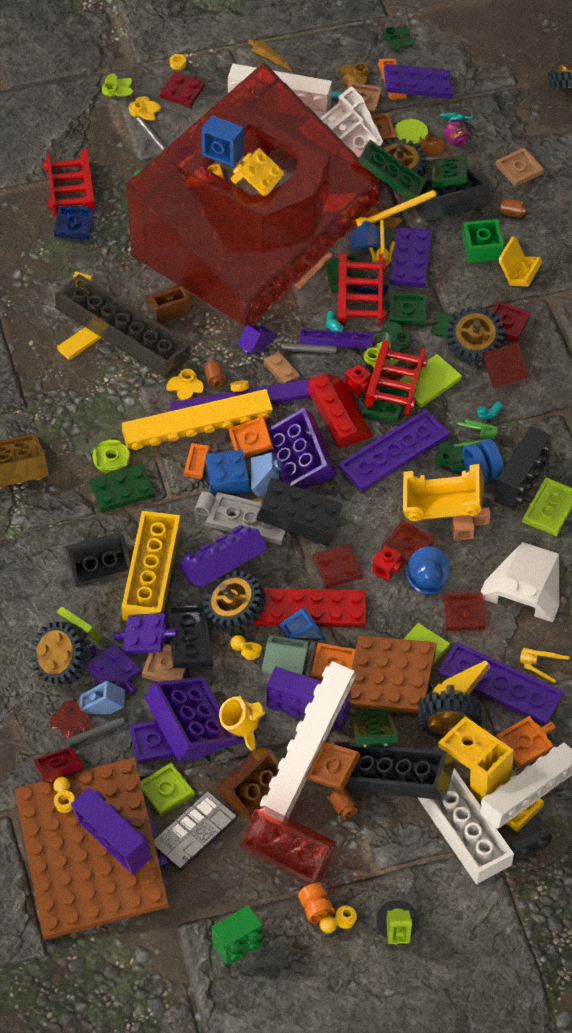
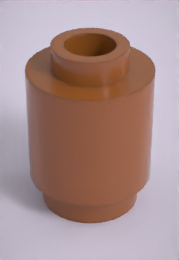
(513, 208)
(214, 373)
(343, 803)

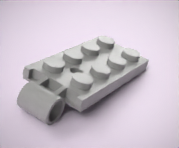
(246, 510)

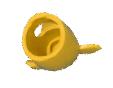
(241, 718)

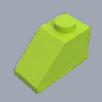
(399, 926)

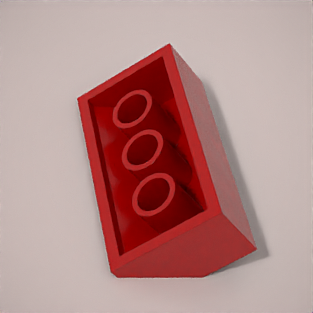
(338, 410)

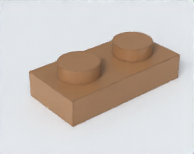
(281, 368)

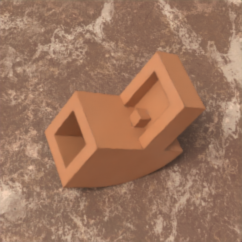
(464, 525)

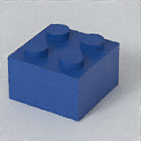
(222, 141)
(227, 473)

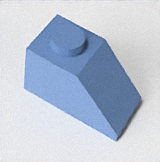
(262, 470)
(102, 699)

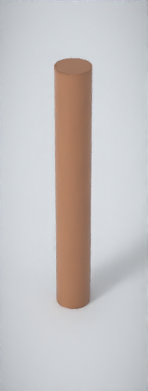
(313, 270)

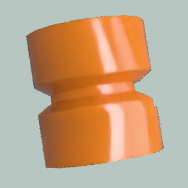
(314, 901)

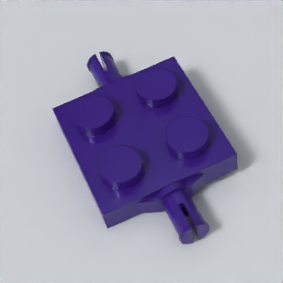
(145, 634)
(113, 667)

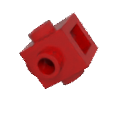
(357, 380)
(387, 563)

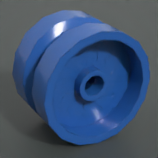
(485, 455)

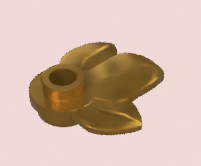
(354, 74)
(389, 222)

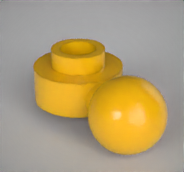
(248, 650)
(62, 786)
(328, 923)

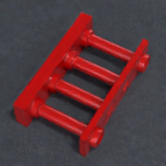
(86, 187)
(345, 281)
(382, 366)

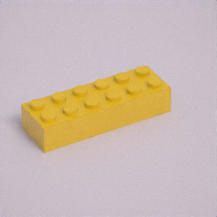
(151, 564)

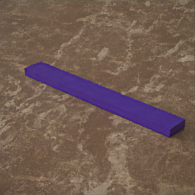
(277, 394)

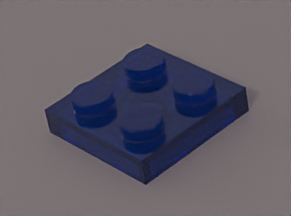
(73, 222)

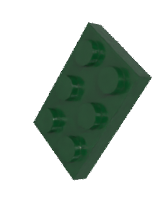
(449, 171)
(122, 488)

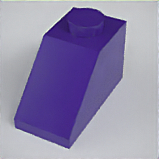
(255, 338)

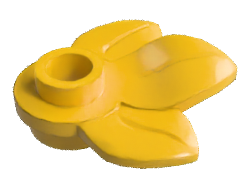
(144, 108)
(183, 386)

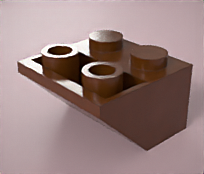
(168, 303)

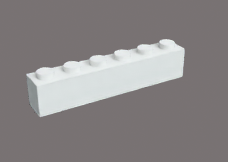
(527, 786)

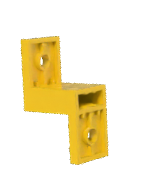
(489, 764)

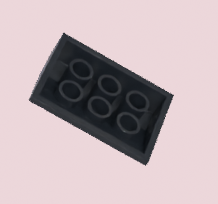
(454, 198)

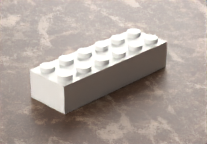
(312, 91)
(469, 833)

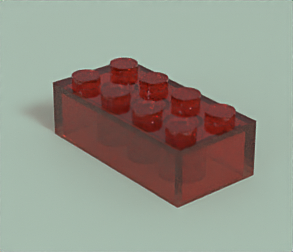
(288, 844)

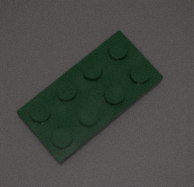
(391, 170)
(373, 728)

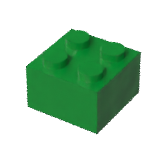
(482, 240)
(237, 935)

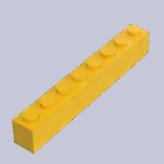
(196, 419)

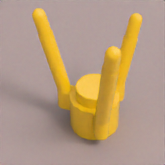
(387, 256)
(530, 657)

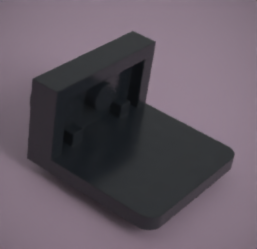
(527, 839)

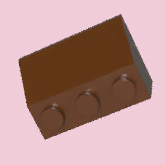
(249, 782)

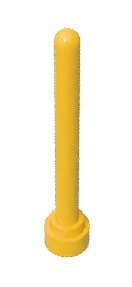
(398, 208)

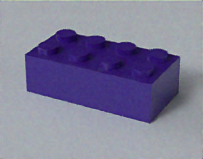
(223, 555)
(293, 692)
(112, 830)

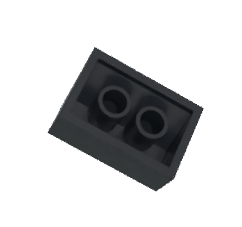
(98, 559)

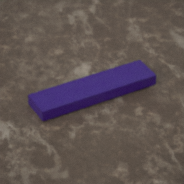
(336, 338)

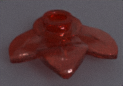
(71, 721)

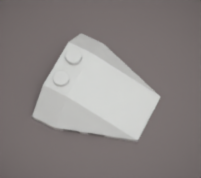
(352, 121)
(527, 577)

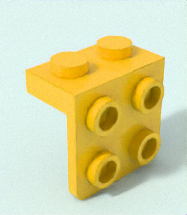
(258, 171)
(518, 268)

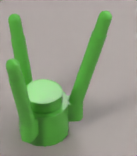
(486, 432)

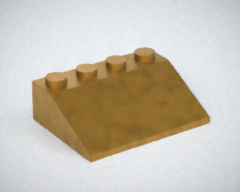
(21, 460)

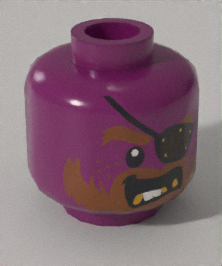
(456, 133)

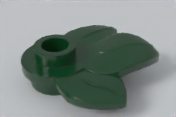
(397, 37)
(441, 328)
(393, 334)
(450, 457)

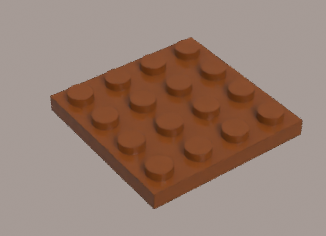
(391, 673)

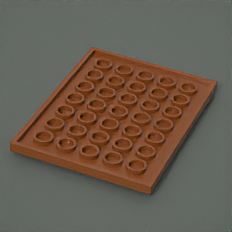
(70, 871)

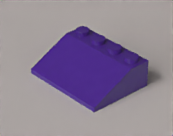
(301, 450)
(189, 717)

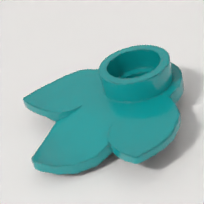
(454, 116)

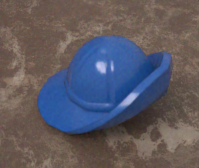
(428, 570)

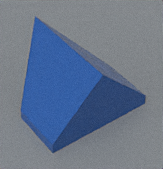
(366, 236)
(301, 627)

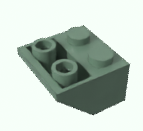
(285, 654)

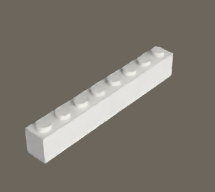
(309, 738)

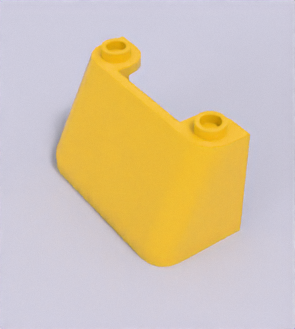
(443, 496)

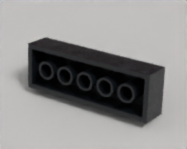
(400, 771)

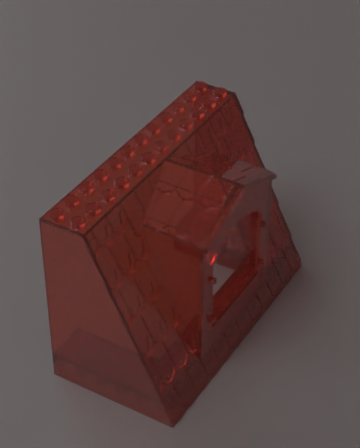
(237, 245)

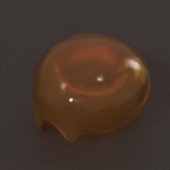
(432, 145)

